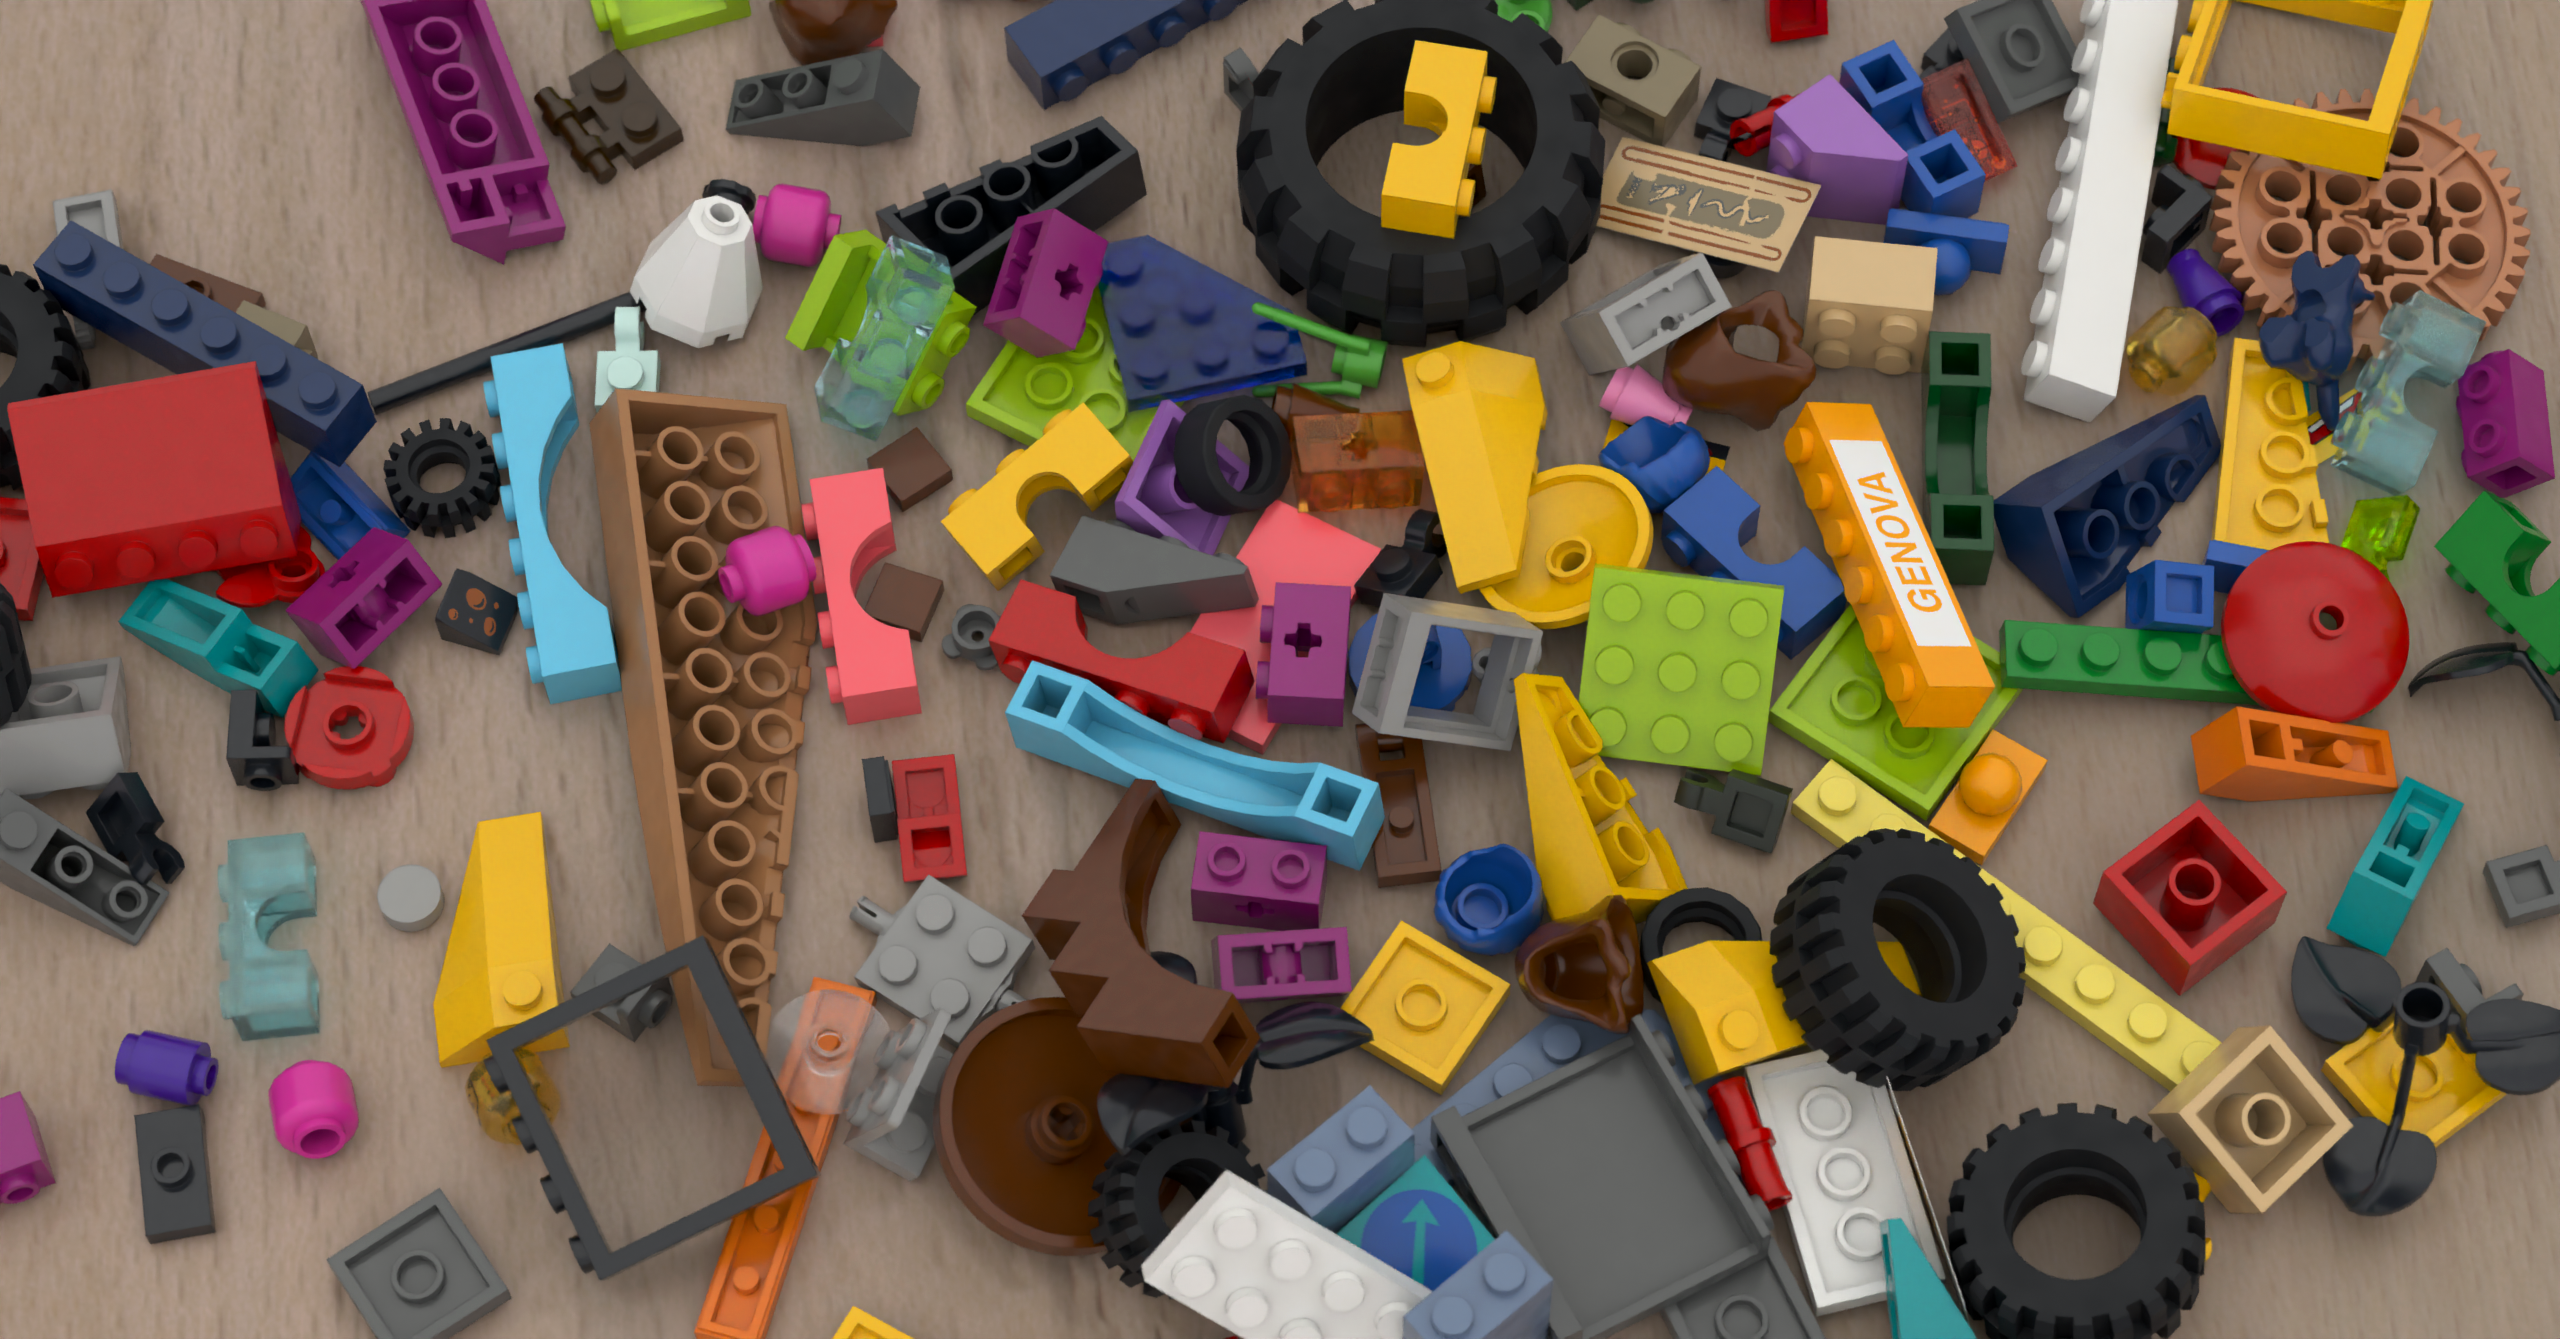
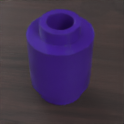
(166, 1067)

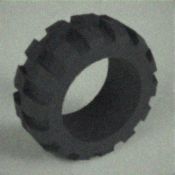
(1405, 280)

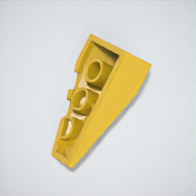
(1479, 440)
(1581, 813)
(501, 944)
(1728, 1005)

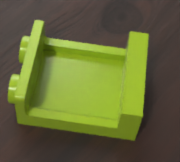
(649, 21)
(838, 304)

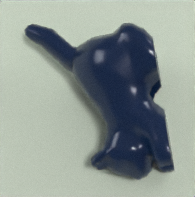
(2317, 336)

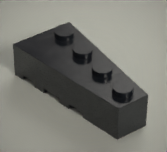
(1080, 172)

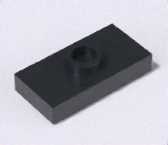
(174, 1174)

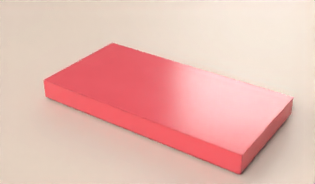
(1283, 550)

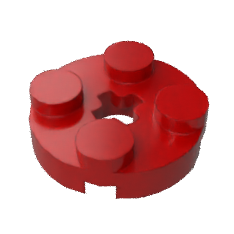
(356, 761)

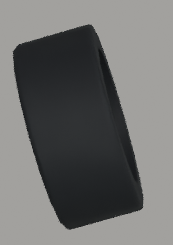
(1198, 463)
(1688, 907)

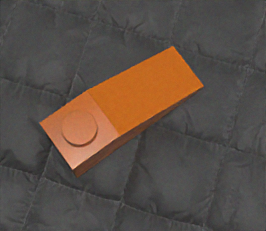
(2290, 757)

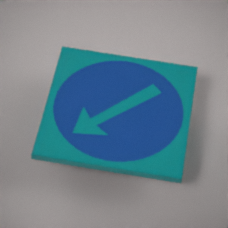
(1419, 1227)

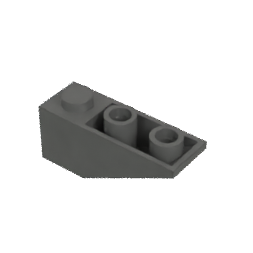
(831, 101)
(1145, 578)
(72, 873)

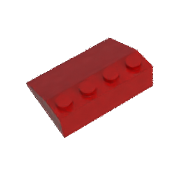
(154, 479)

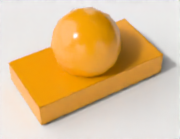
(1987, 796)

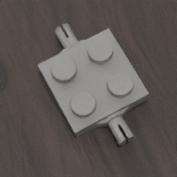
(942, 956)

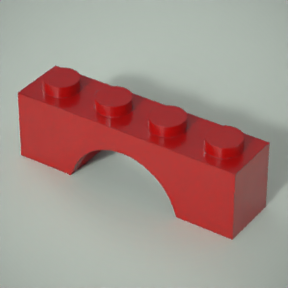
(1189, 686)

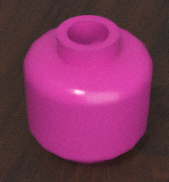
(795, 224)
(767, 570)
(313, 1108)

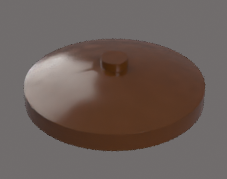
(1025, 1127)

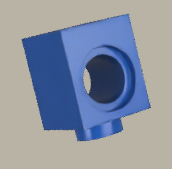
(2170, 597)

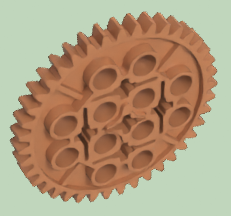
(2430, 178)

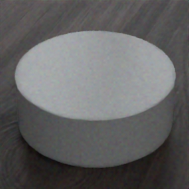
(410, 898)

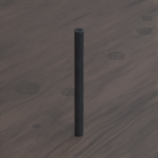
(479, 361)

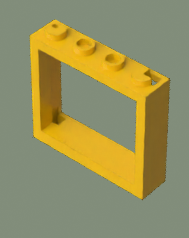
(2287, 129)

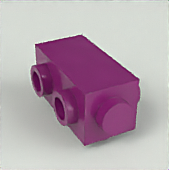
(2505, 424)

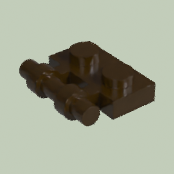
(621, 105)

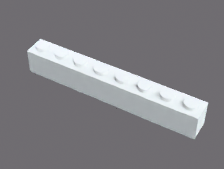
(2099, 206)

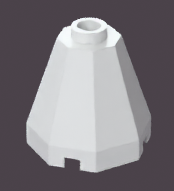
(701, 274)

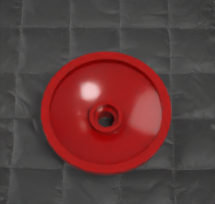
(2285, 652)

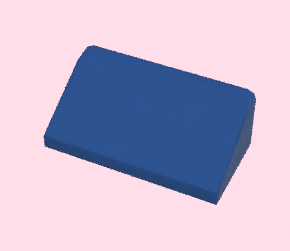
(340, 505)

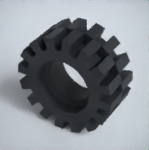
(436, 448)

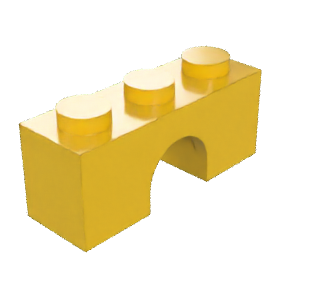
(1429, 182)
(1070, 456)

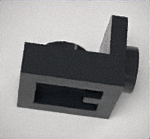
(2177, 220)
(252, 746)

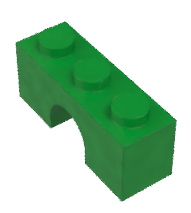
(2494, 553)

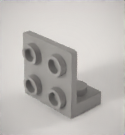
(896, 1113)

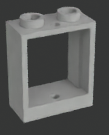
(1642, 312)
(1397, 656)

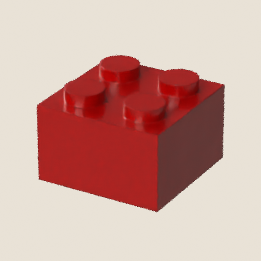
(2189, 897)

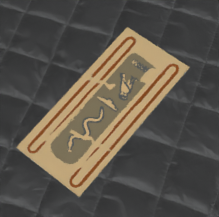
(1703, 204)

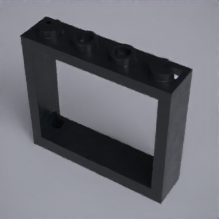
(538, 1133)

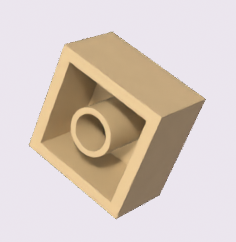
(1869, 304)
(2250, 1119)

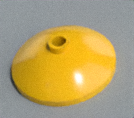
(1575, 520)

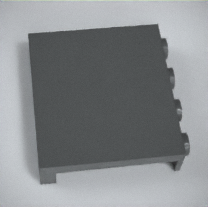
(1608, 1185)

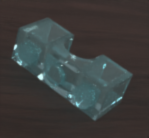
(901, 312)
(2381, 437)
(264, 887)

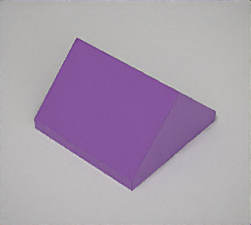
(1154, 498)

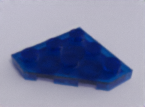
(1187, 328)

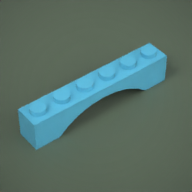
(571, 628)
(1283, 801)

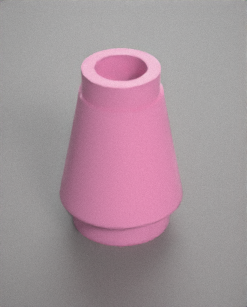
(1637, 395)

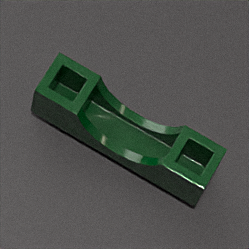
(1954, 453)

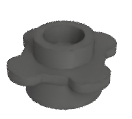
(969, 621)

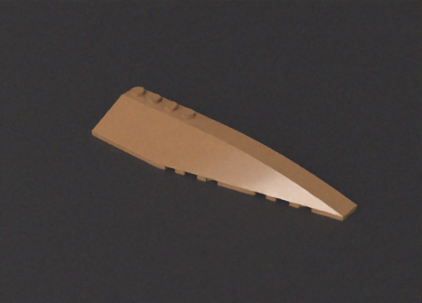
(705, 682)

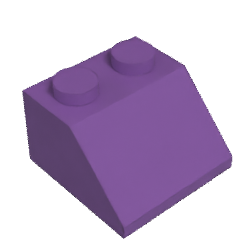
(1838, 145)

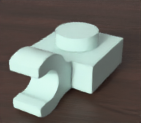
(629, 365)

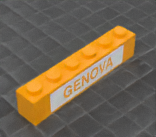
(1888, 566)

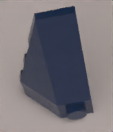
(2094, 511)

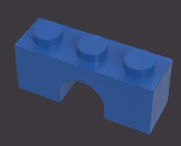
(1939, 170)
(1711, 527)

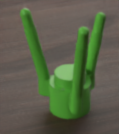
(1355, 356)

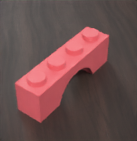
(873, 659)

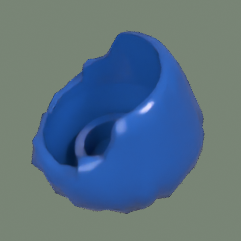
(1658, 460)
(1490, 900)

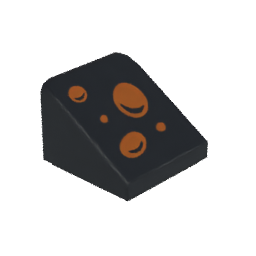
(476, 613)

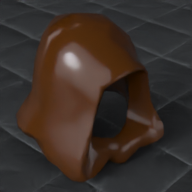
(830, 28)
(1713, 378)
(1586, 966)

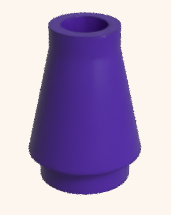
(2206, 290)

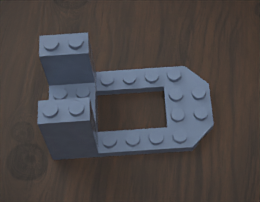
(1370, 1146)

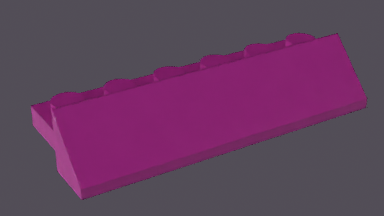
(468, 123)

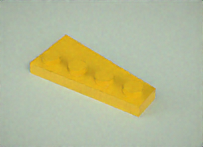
(2266, 458)

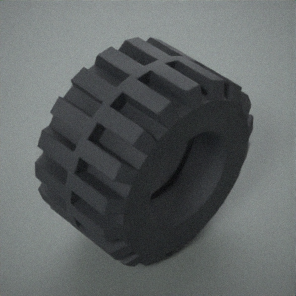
(1130, 1189)

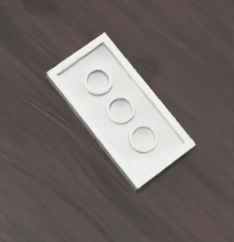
(1844, 1175)
(1277, 1271)

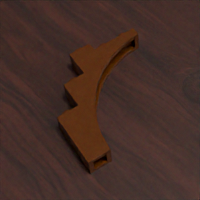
(1095, 930)

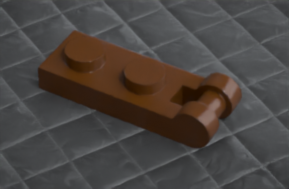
(1407, 840)

